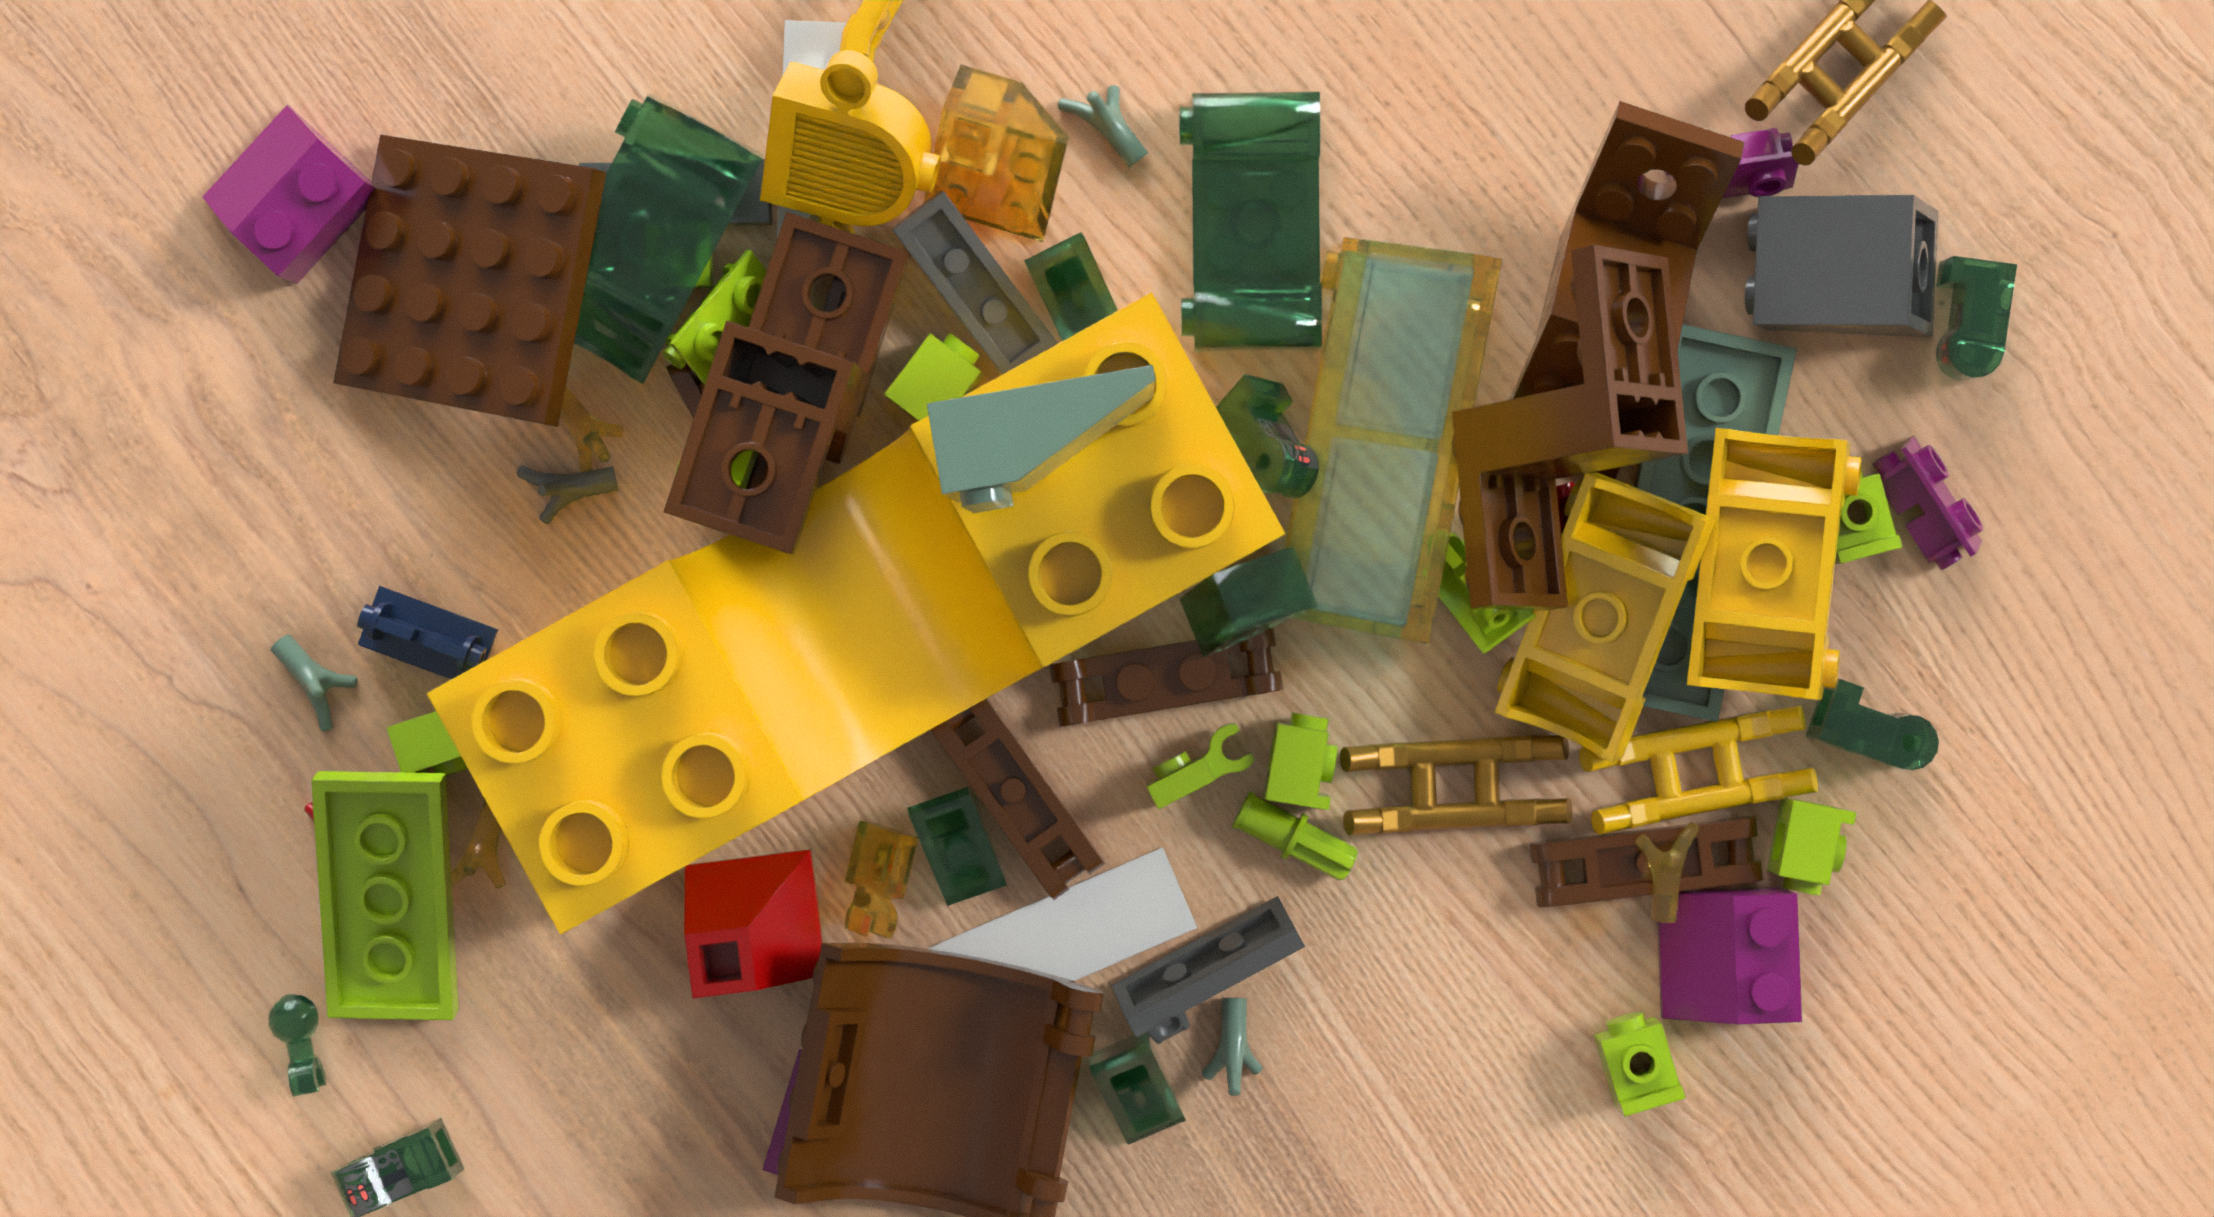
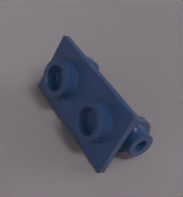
(424, 634)

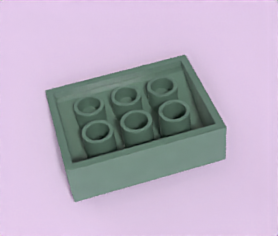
(1022, 434)

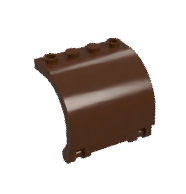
(935, 1082)

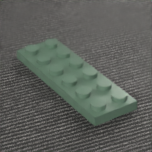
(1726, 386)

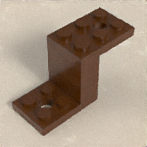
(1634, 214)
(787, 384)
(1617, 418)

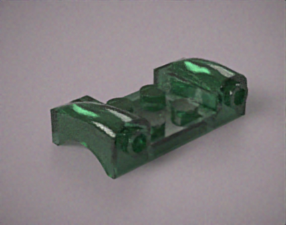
(1254, 221)
(657, 229)

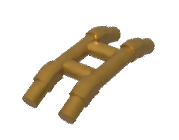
(1838, 103)
(1487, 808)

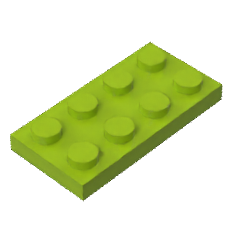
(385, 895)

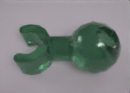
(294, 1022)

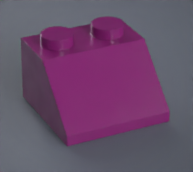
(289, 196)
(1732, 957)

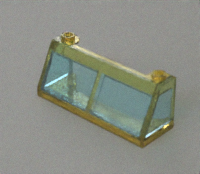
(1391, 370)

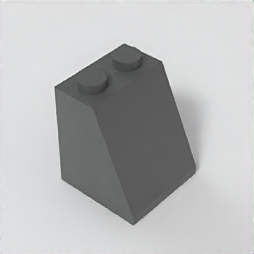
(1843, 264)

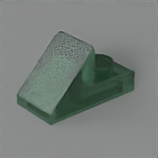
(957, 845)

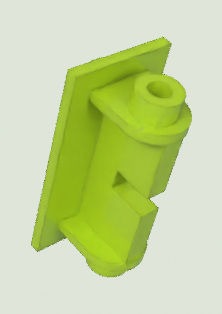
(730, 300)
(1483, 626)

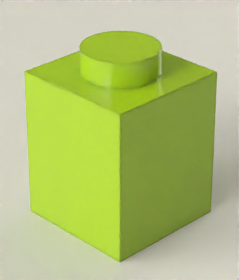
(935, 374)

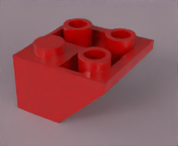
(751, 922)

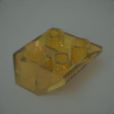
(999, 154)

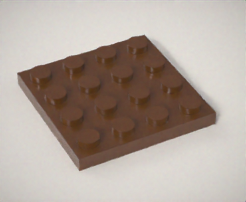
(470, 278)

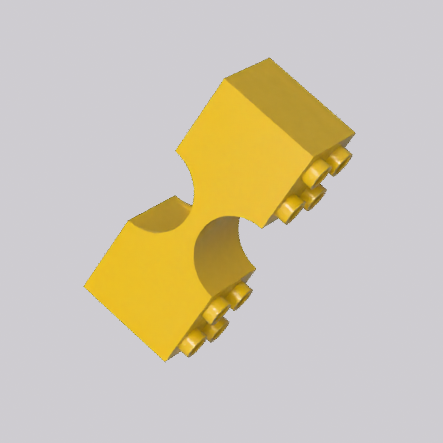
(773, 674)

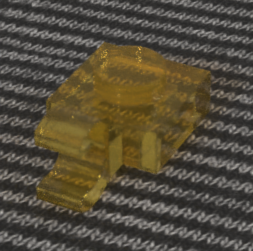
(880, 871)

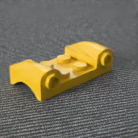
(1770, 564)
(1624, 576)

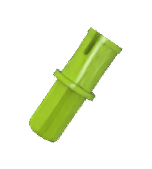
(1295, 837)

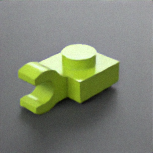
(1182, 776)

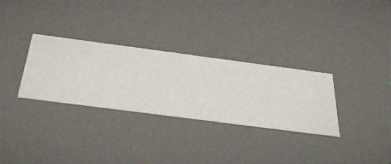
(1087, 925)

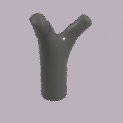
(568, 487)

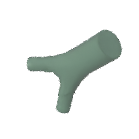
(1109, 122)
(311, 676)
(1233, 1046)

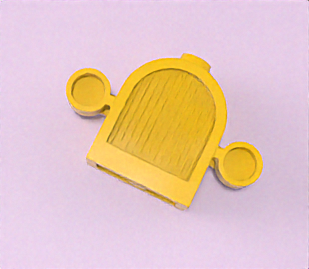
(845, 145)

